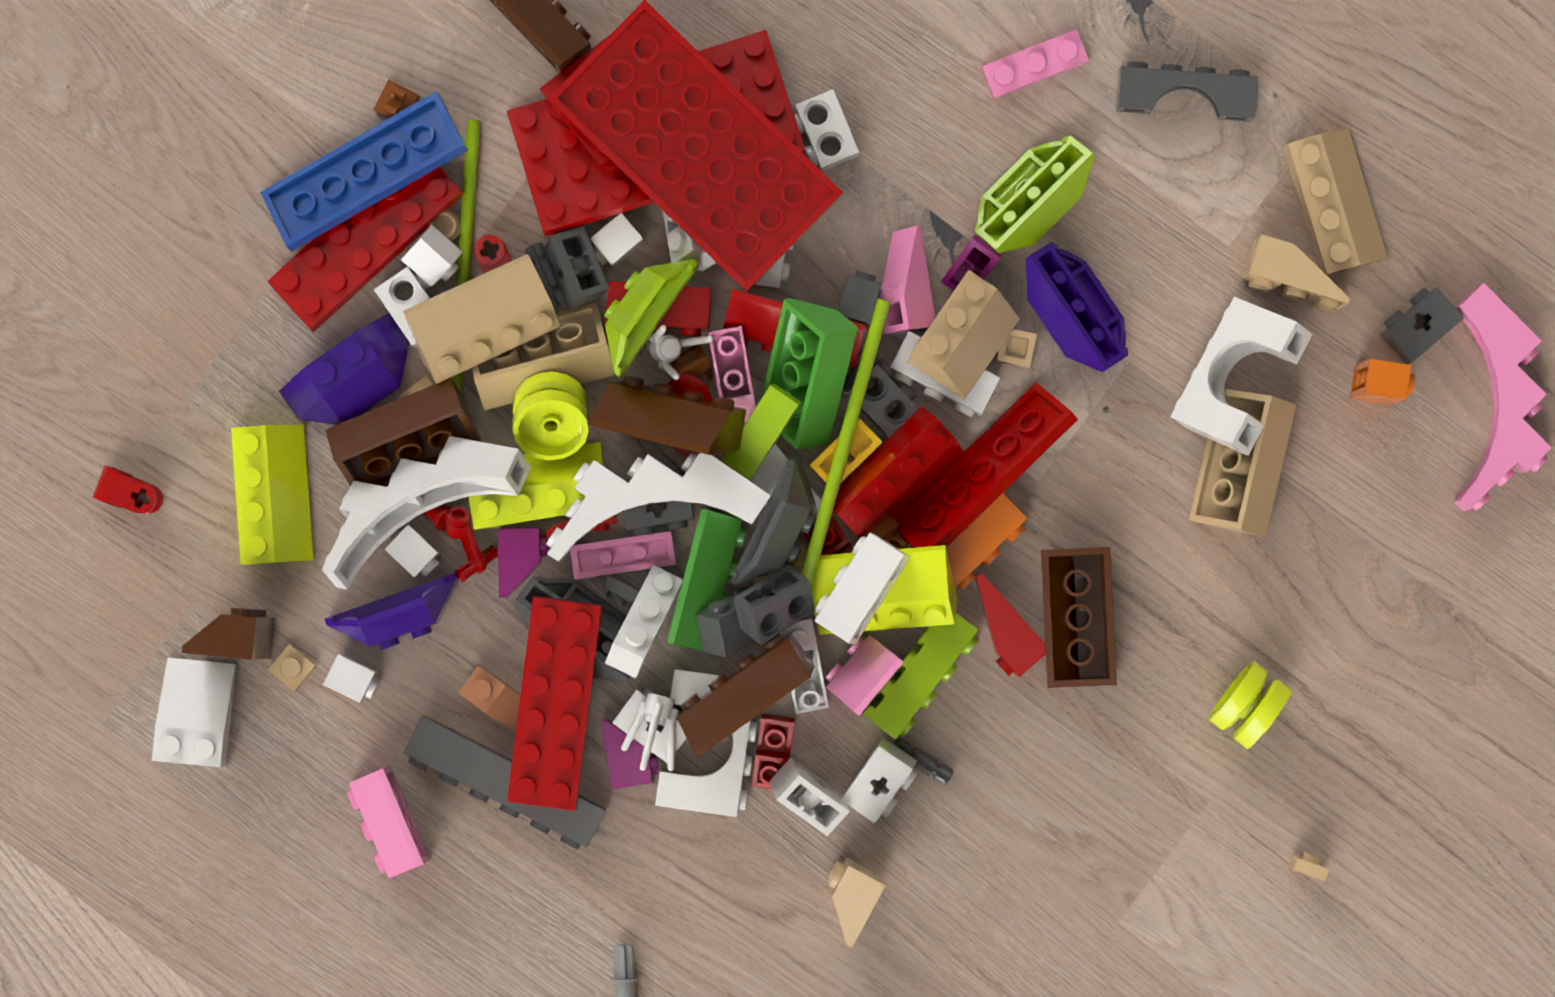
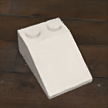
(194, 713)

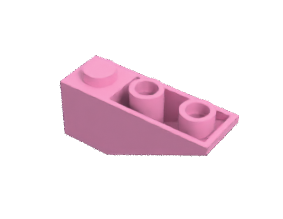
(907, 283)
(732, 368)

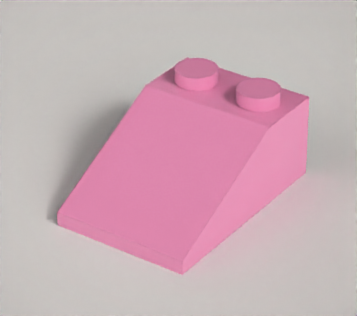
(862, 674)

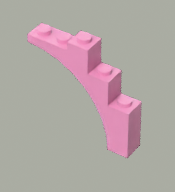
(1512, 441)

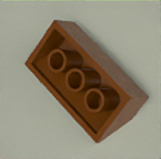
(547, 29)
(669, 417)
(408, 428)
(1078, 617)
(235, 635)
(745, 693)

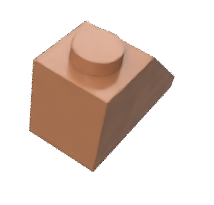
(492, 696)

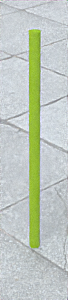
(467, 212)
(845, 439)

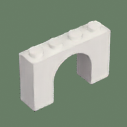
(1240, 333)
(715, 792)

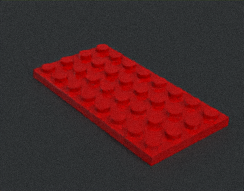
(695, 145)
(572, 186)

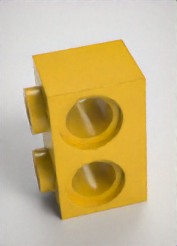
(862, 446)

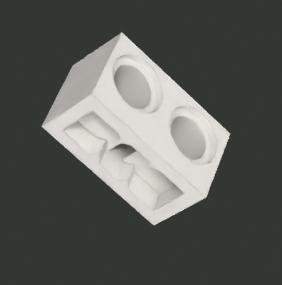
(833, 128)
(387, 295)

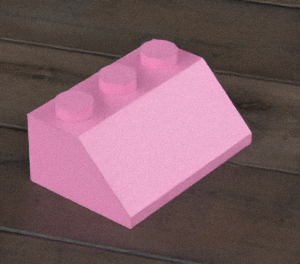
(387, 822)

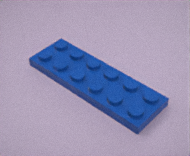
(363, 171)

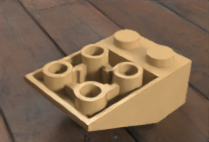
(1287, 269)

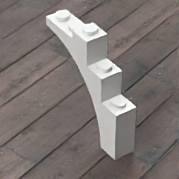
(416, 487)
(606, 494)

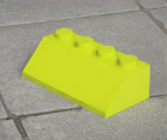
(272, 494)
(544, 495)
(918, 598)

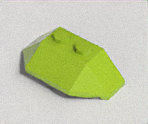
(1034, 194)
(643, 308)

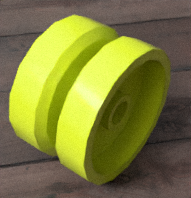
(550, 415)
(1254, 708)

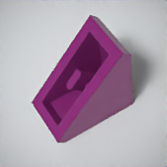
(975, 257)

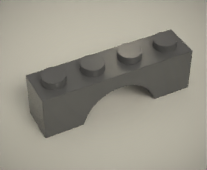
(1229, 95)

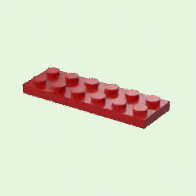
(356, 250)
(985, 469)
(554, 703)

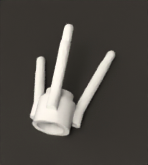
(668, 348)
(657, 711)

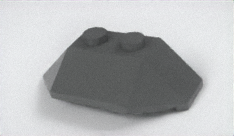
(780, 526)
(574, 591)

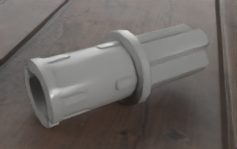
(624, 971)

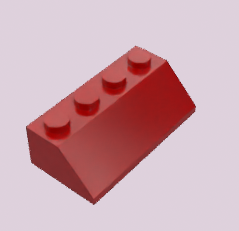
(761, 318)
(896, 473)

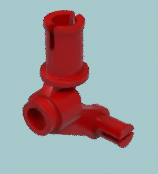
(457, 524)

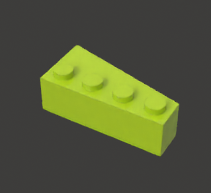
(921, 671)

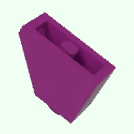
(518, 556)
(625, 765)

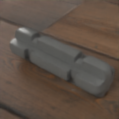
(545, 272)
(926, 763)

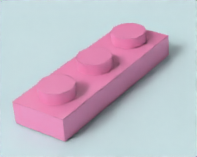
(1035, 64)
(622, 555)

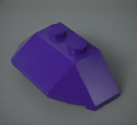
(1075, 308)
(350, 375)
(397, 614)

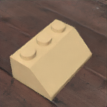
(964, 335)

